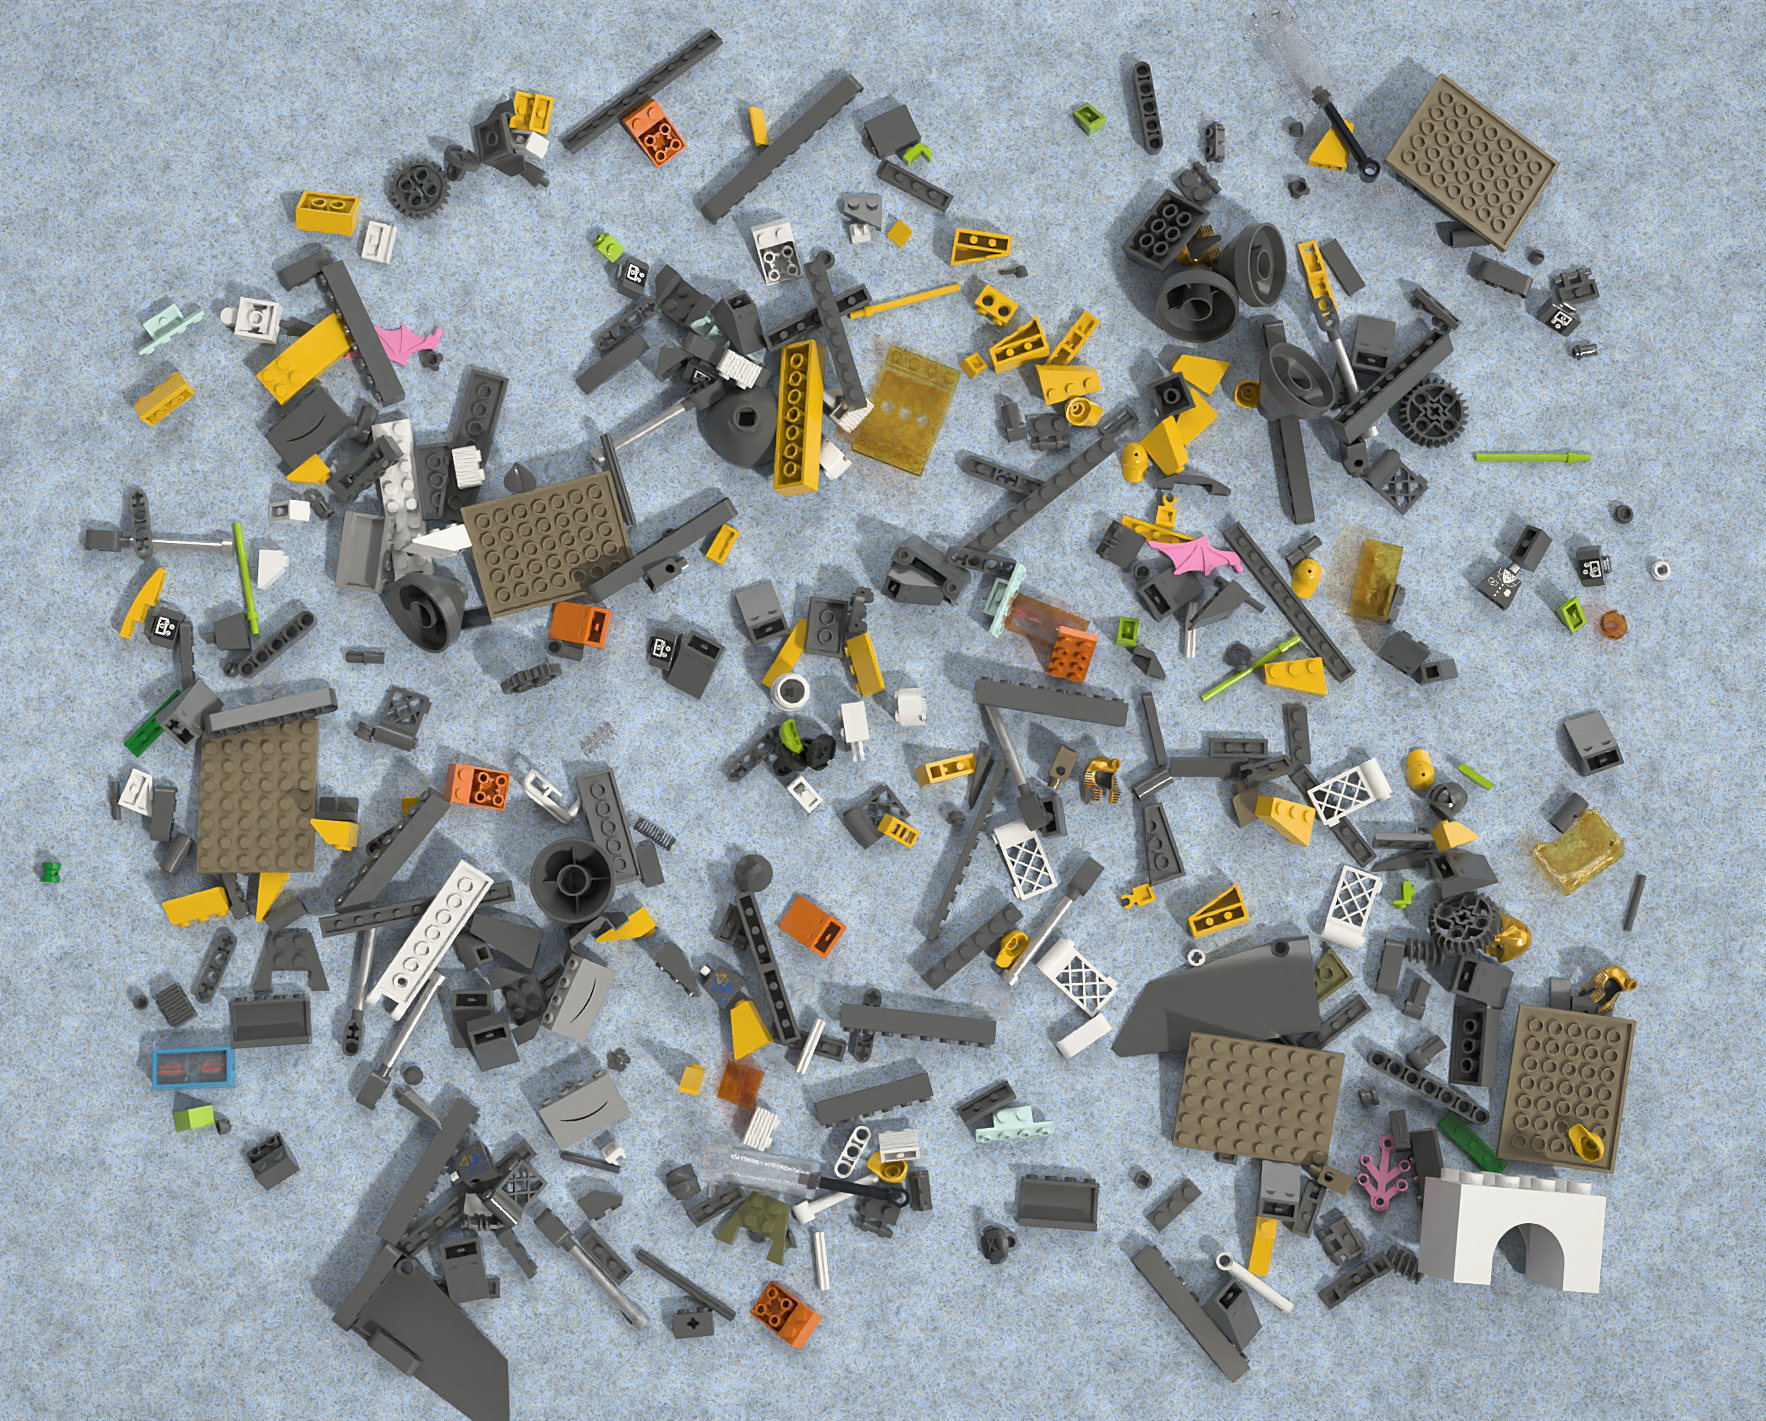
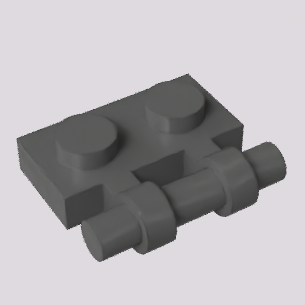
(1193, 188)
(1578, 292)
(1049, 427)
(730, 928)
(880, 1211)
(1346, 1237)

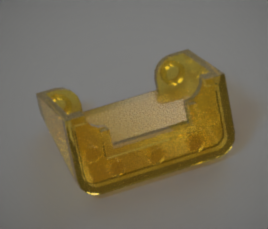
(1580, 852)

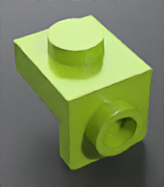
(913, 153)
(608, 246)
(1407, 893)

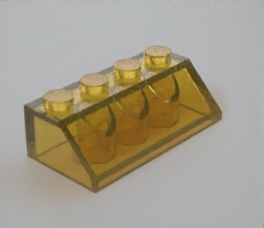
(1374, 580)

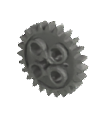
(406, 198)
(528, 679)

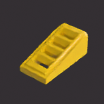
(888, 825)

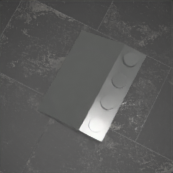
(1164, 231)

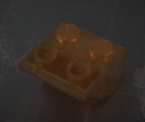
(741, 1084)

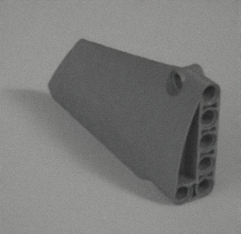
(1237, 996)
(427, 1336)

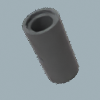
(1465, 238)
(1152, 783)
(1568, 812)
(176, 853)
(286, 915)

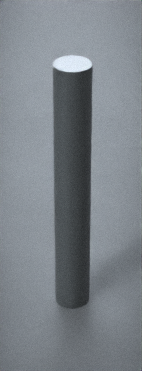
(1251, 601)
(1635, 902)
(591, 1162)

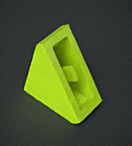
(1090, 119)
(1571, 614)
(1127, 632)
(194, 1118)

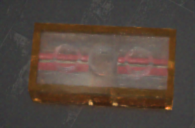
(1040, 620)

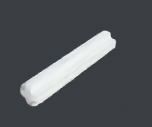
(1190, 636)
(810, 1046)
(821, 1261)

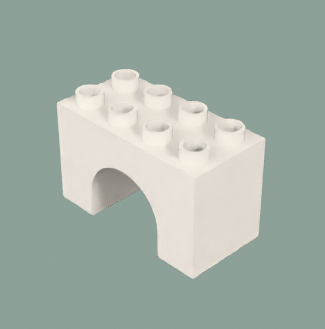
(1472, 1211)

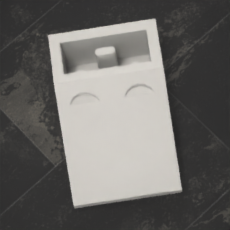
(777, 251)
(439, 543)

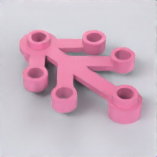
(1382, 1176)

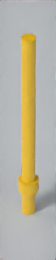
(868, 310)

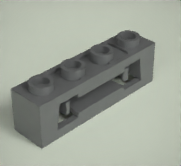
(349, 488)

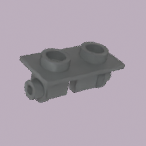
(1214, 134)
(1397, 598)
(920, 1190)

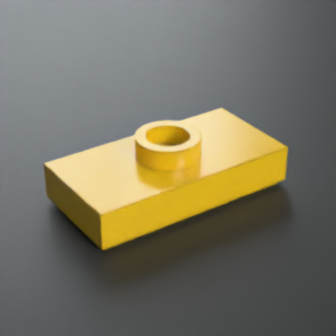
(722, 544)

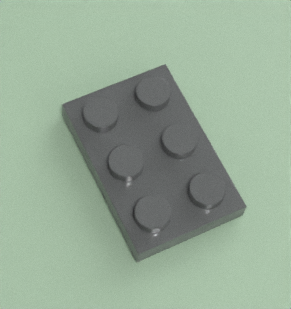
(826, 627)

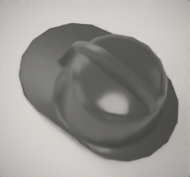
(682, 1182)

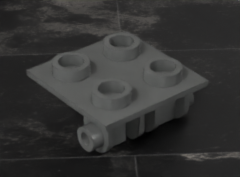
(1120, 545)
(477, 1216)

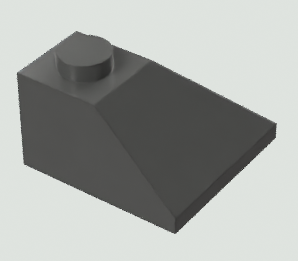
(1171, 395)

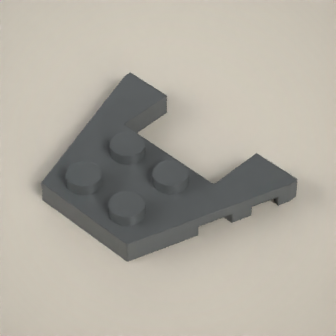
(291, 953)

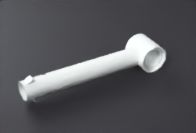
(805, 1211)
(1254, 1282)

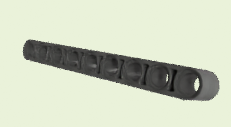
(661, 550)

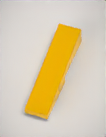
(1315, 273)

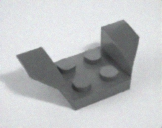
(495, 141)
(680, 299)
(578, 932)
(524, 999)

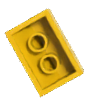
(327, 213)
(164, 399)
(864, 665)
(338, 833)
(198, 907)

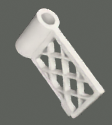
(1372, 780)
(1016, 833)
(1346, 932)
(1058, 958)

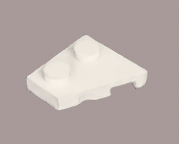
(138, 793)

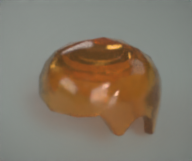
(1615, 618)

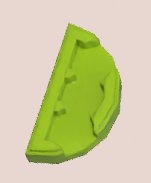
(790, 736)
(1475, 777)

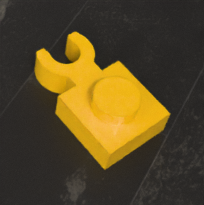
(1166, 514)
(1141, 895)

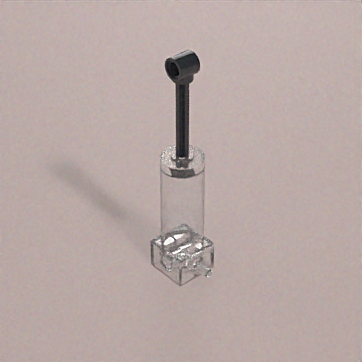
(1277, 29)
(779, 1174)

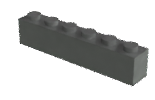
(809, 320)
(973, 946)
(875, 1098)

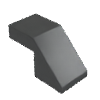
(1154, 668)

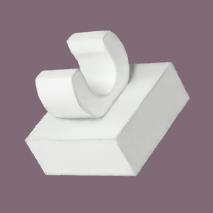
(860, 233)
(613, 1151)

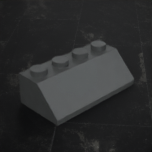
(1474, 1046)
(1425, 1158)

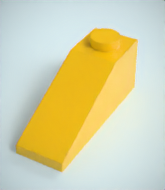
(945, 770)
(269, 890)
(639, 924)
(692, 1079)
(1262, 1245)

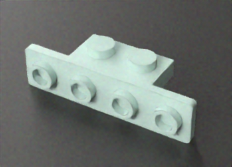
(165, 325)
(1001, 599)
(1012, 1124)

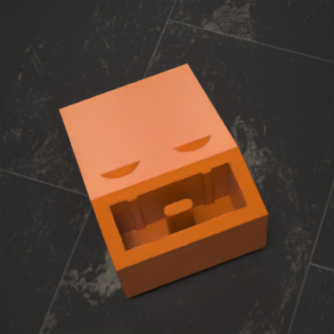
(654, 132)
(580, 624)
(477, 786)
(812, 927)
(786, 1315)

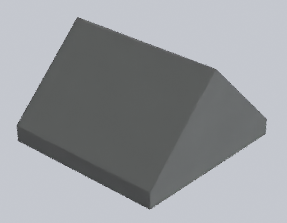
(670, 362)

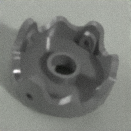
(858, 612)

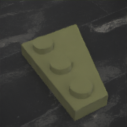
(1330, 975)

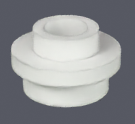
(1666, 570)

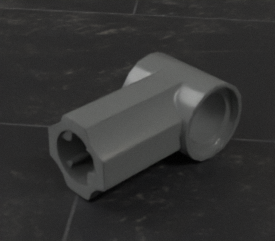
(1014, 426)
(362, 428)
(567, 650)
(1416, 1000)
(1424, 1054)

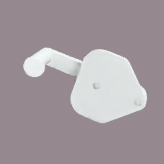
(547, 803)

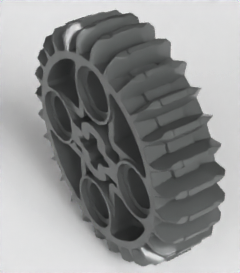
(1440, 416)
(1464, 922)

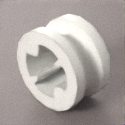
(1200, 961)

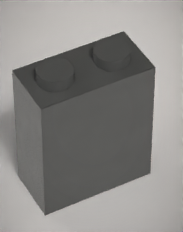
(891, 132)

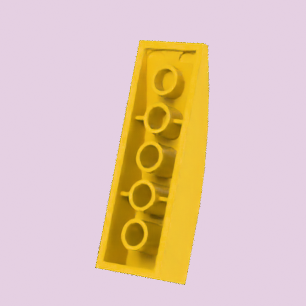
(306, 360)

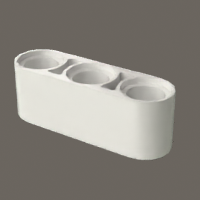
(1083, 1036)
(859, 1144)

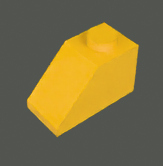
(311, 472)
(1451, 835)

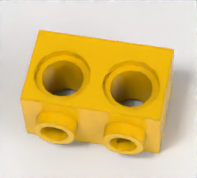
(999, 302)

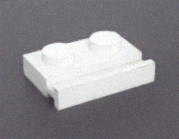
(379, 242)

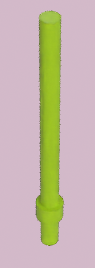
(1570, 457)
(252, 614)
(1281, 648)

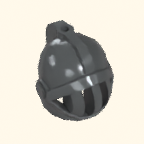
(1447, 800)

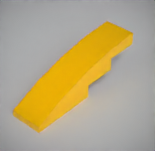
(1074, 340)
(147, 597)

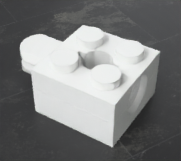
(254, 320)
(855, 726)

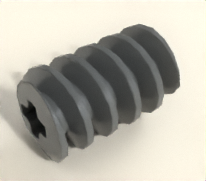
(1424, 951)
(1404, 1263)

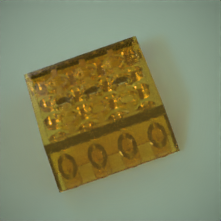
(914, 385)

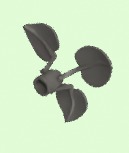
(519, 479)

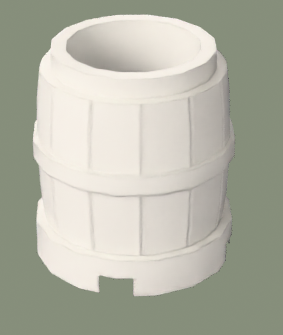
(800, 693)

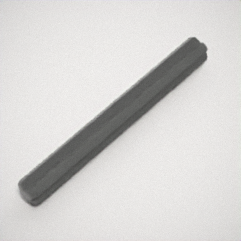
(618, 479)

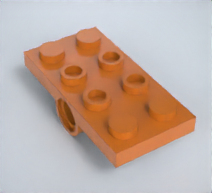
(1072, 654)

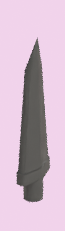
(535, 175)
(296, 327)
(981, 772)
(1410, 860)
(414, 1104)

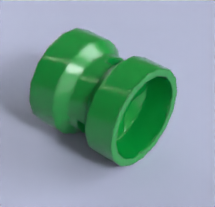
(50, 872)

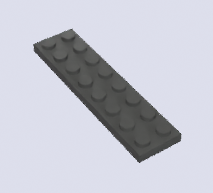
(474, 427)

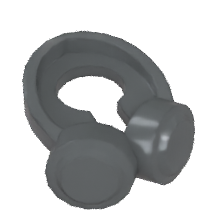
(1238, 666)

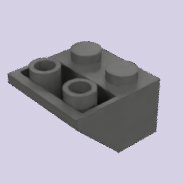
(272, 1161)

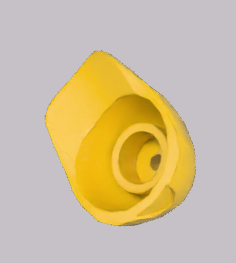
(1244, 398)
(1087, 415)
(1133, 466)
(1303, 582)
(1418, 763)
(1007, 944)
(1587, 1144)
(883, 1169)

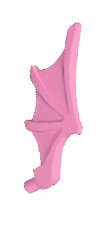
(402, 343)
(1197, 556)

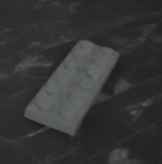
(609, 822)

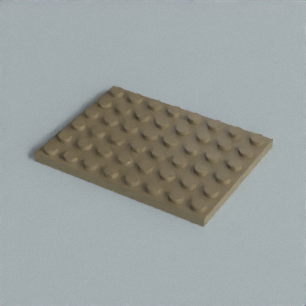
(1471, 162)
(546, 542)
(259, 800)
(1565, 1074)
(1258, 1099)

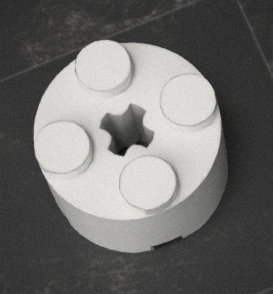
(832, 459)
(911, 707)

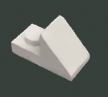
(830, 397)
(804, 793)

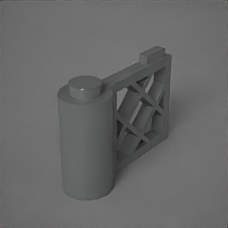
(1384, 469)
(397, 734)
(861, 824)
(502, 1204)

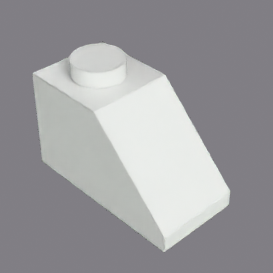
(528, 143)
(289, 512)
(271, 567)

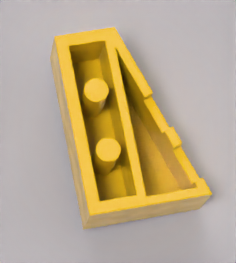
(979, 246)
(1020, 348)
(1066, 382)
(1296, 675)
(1287, 818)
(1219, 915)

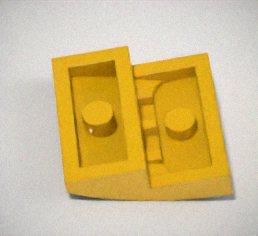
(532, 112)

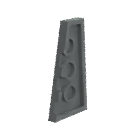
(432, 476)
(1161, 849)

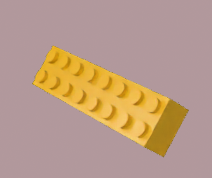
(799, 418)

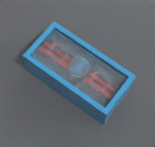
(194, 1068)

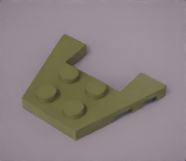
(763, 1216)

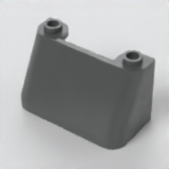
(917, 549)

